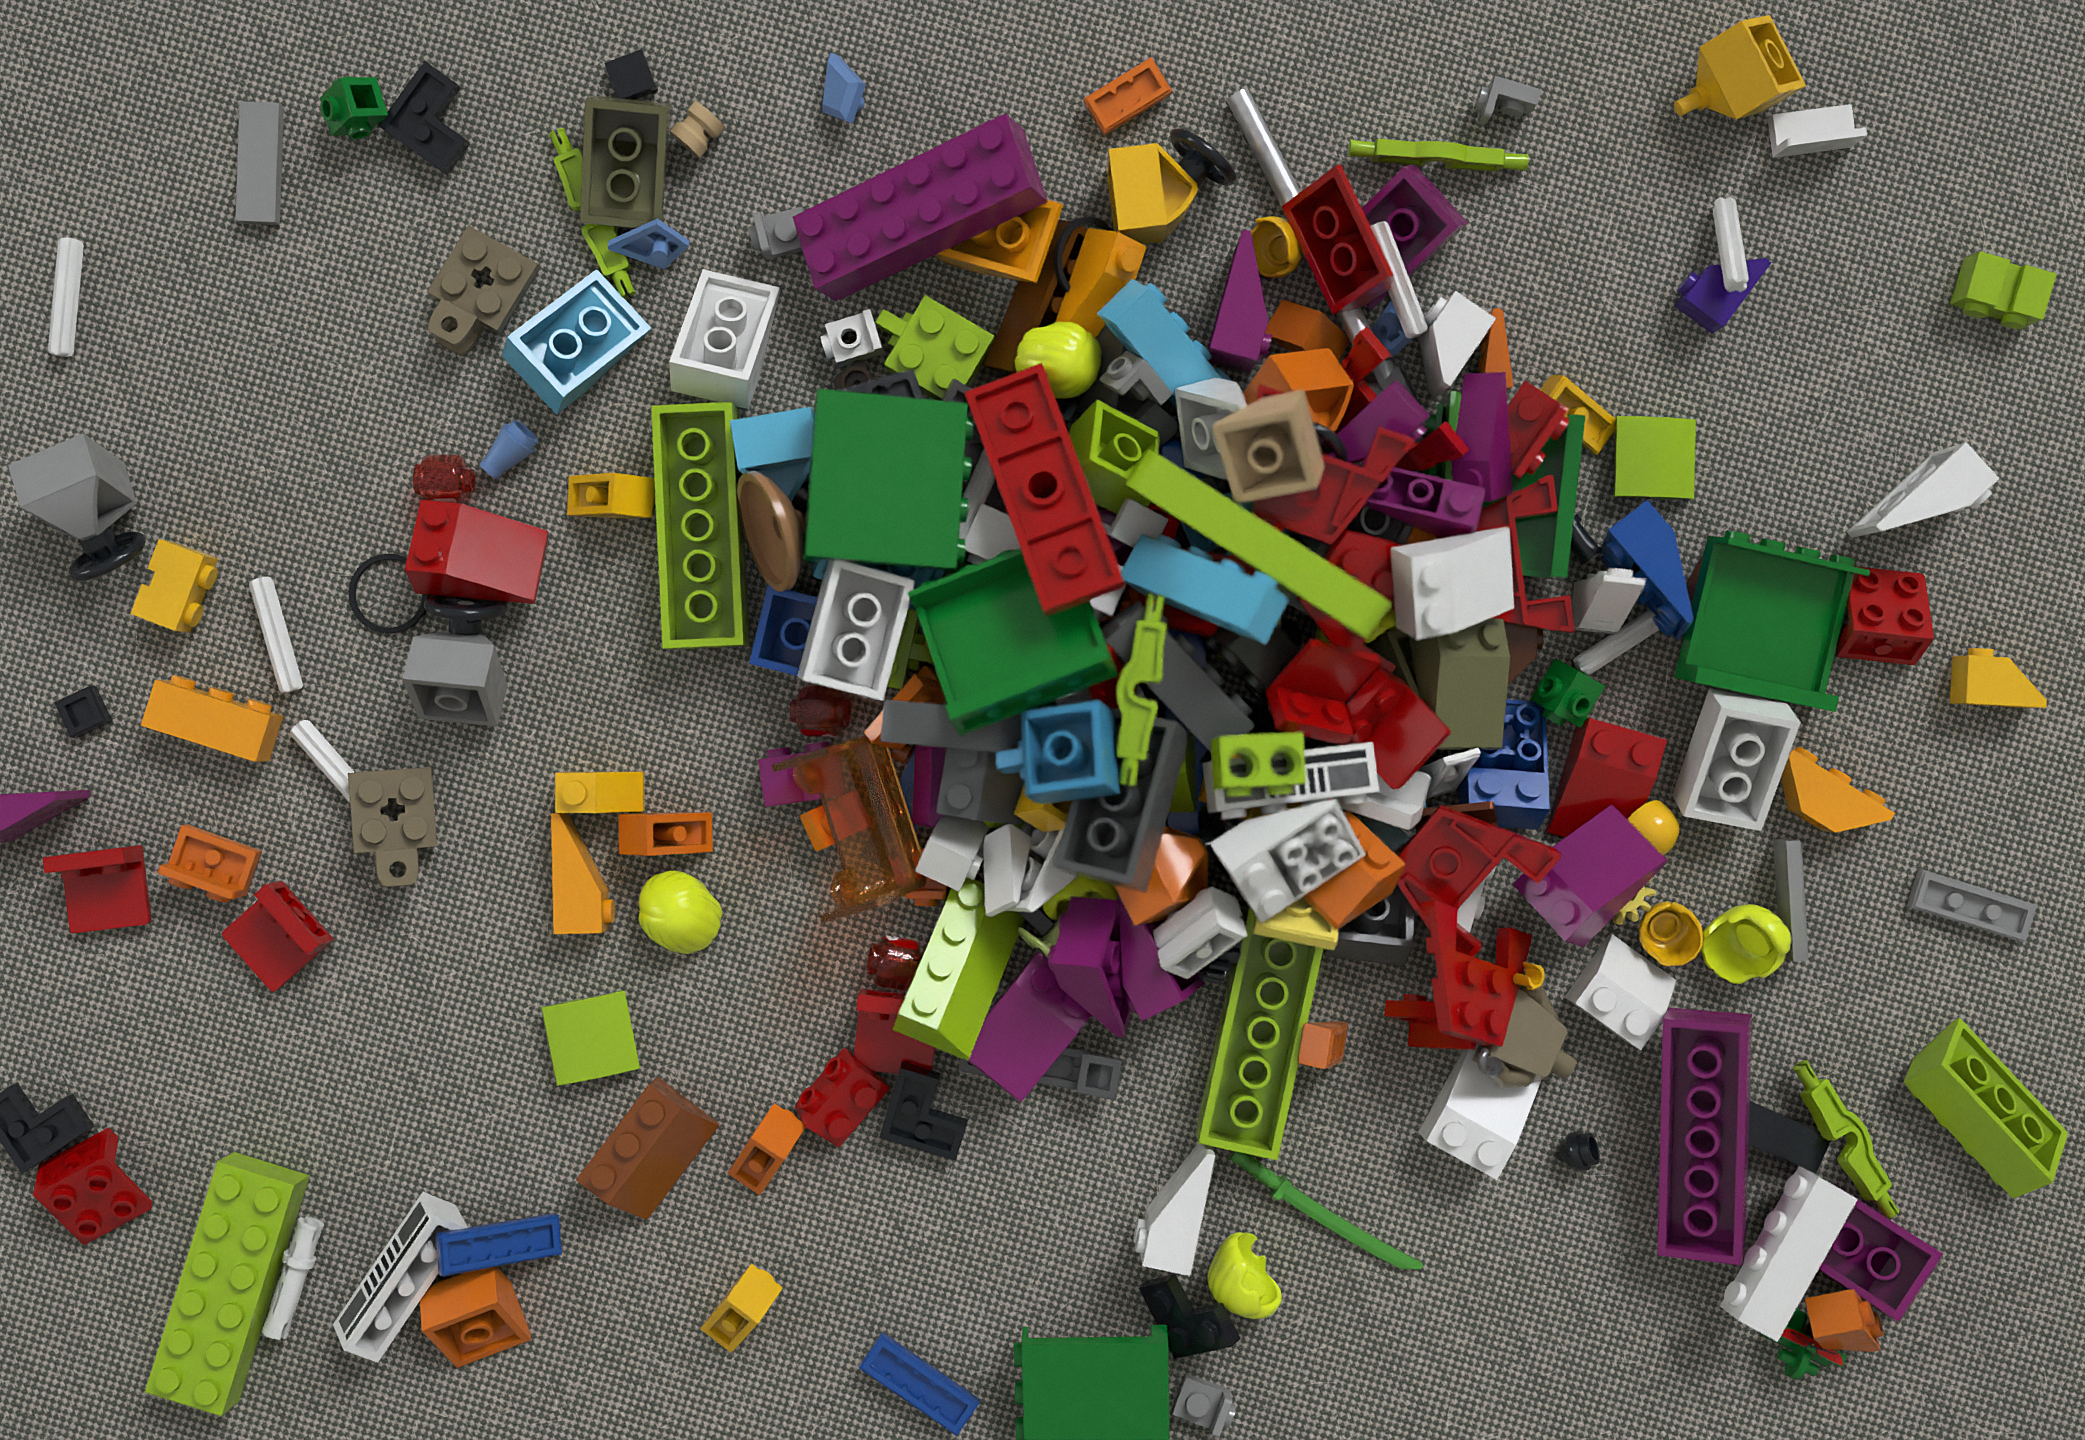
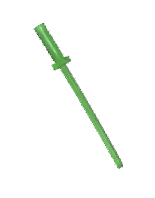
(1282, 1188)

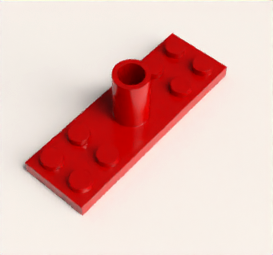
(1044, 490)

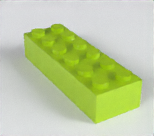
(699, 527)
(1258, 1044)
(227, 1283)

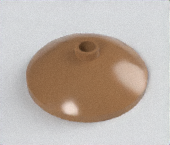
(771, 530)

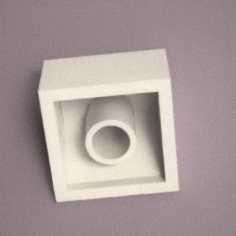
(1451, 338)
(1623, 992)

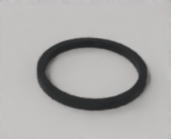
(1062, 240)
(353, 602)

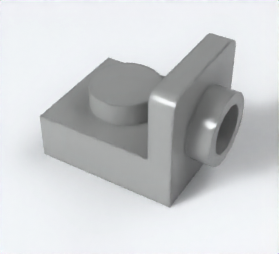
(1511, 96)
(775, 233)
(1136, 375)
(1204, 1404)

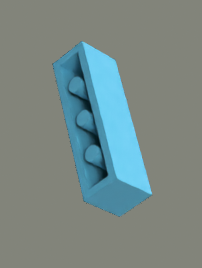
(1157, 336)
(1205, 588)

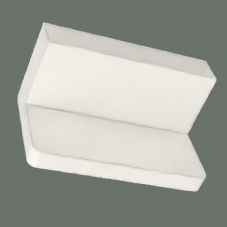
(1813, 131)
(1394, 807)

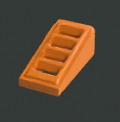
(1494, 349)
(1323, 1044)

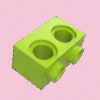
(1257, 755)

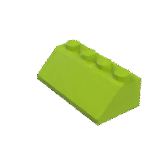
(959, 972)
(1987, 1110)

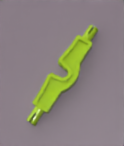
(1451, 154)
(597, 236)
(1137, 712)
(1857, 1155)

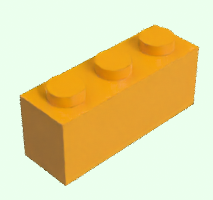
(212, 718)

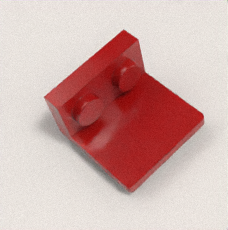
(1531, 422)
(1887, 618)
(1314, 689)
(1398, 725)
(103, 888)
(277, 935)
(880, 1046)
(89, 1189)

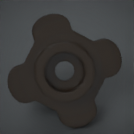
(856, 372)

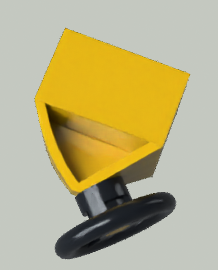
(1153, 191)

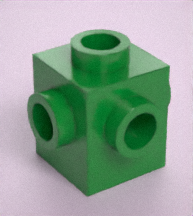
(353, 107)
(1567, 694)

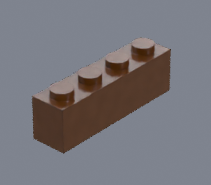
(1034, 303)

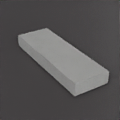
(259, 163)
(1791, 894)
(1971, 905)

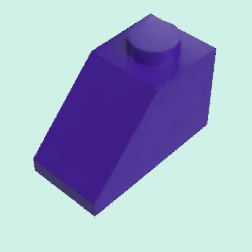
(1708, 301)

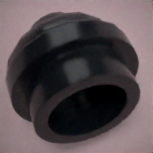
(1579, 1151)

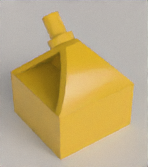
(1743, 71)

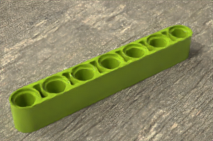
(1258, 544)

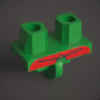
(1803, 1349)

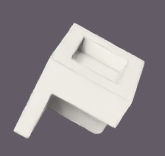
(1133, 521)

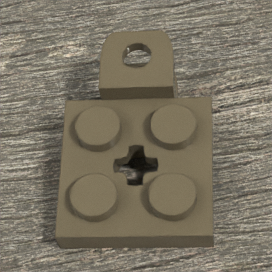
(471, 308)
(393, 840)

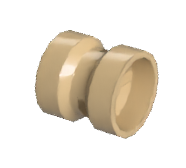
(697, 129)

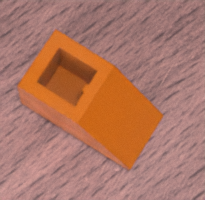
(1844, 1322)

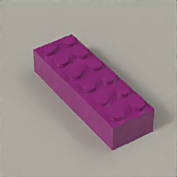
(920, 208)
(1704, 1135)

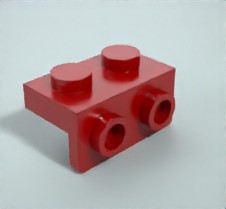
(1423, 1024)
(840, 1098)

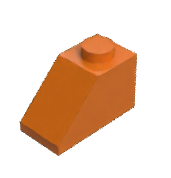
(665, 833)
(767, 1149)

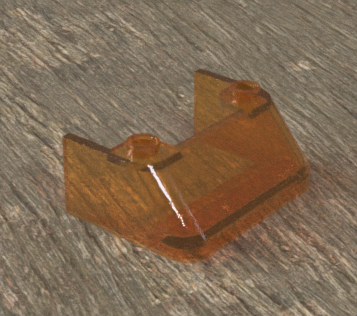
(866, 823)

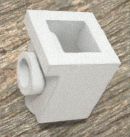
(866, 345)

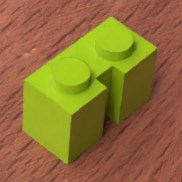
(2002, 290)

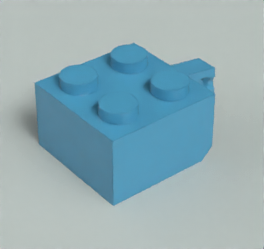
(1065, 753)

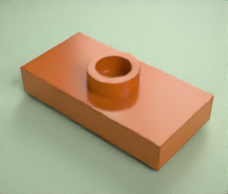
(1127, 96)

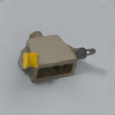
(1531, 1040)

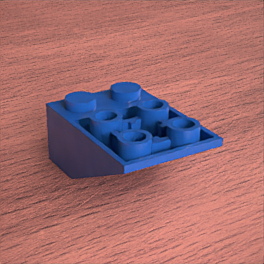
(1650, 550)
(1516, 773)

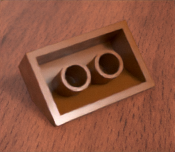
(648, 1150)

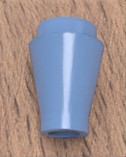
(509, 448)

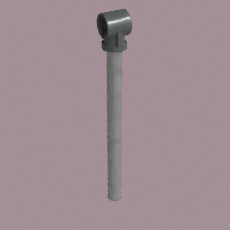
(1285, 189)

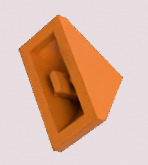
(1305, 329)

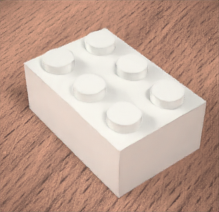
(855, 629)
(1735, 759)

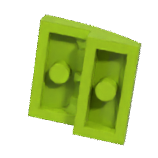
(1654, 458)
(590, 1038)

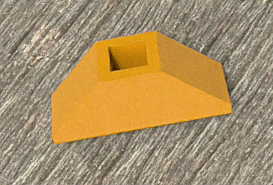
(1826, 796)

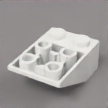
(1287, 854)

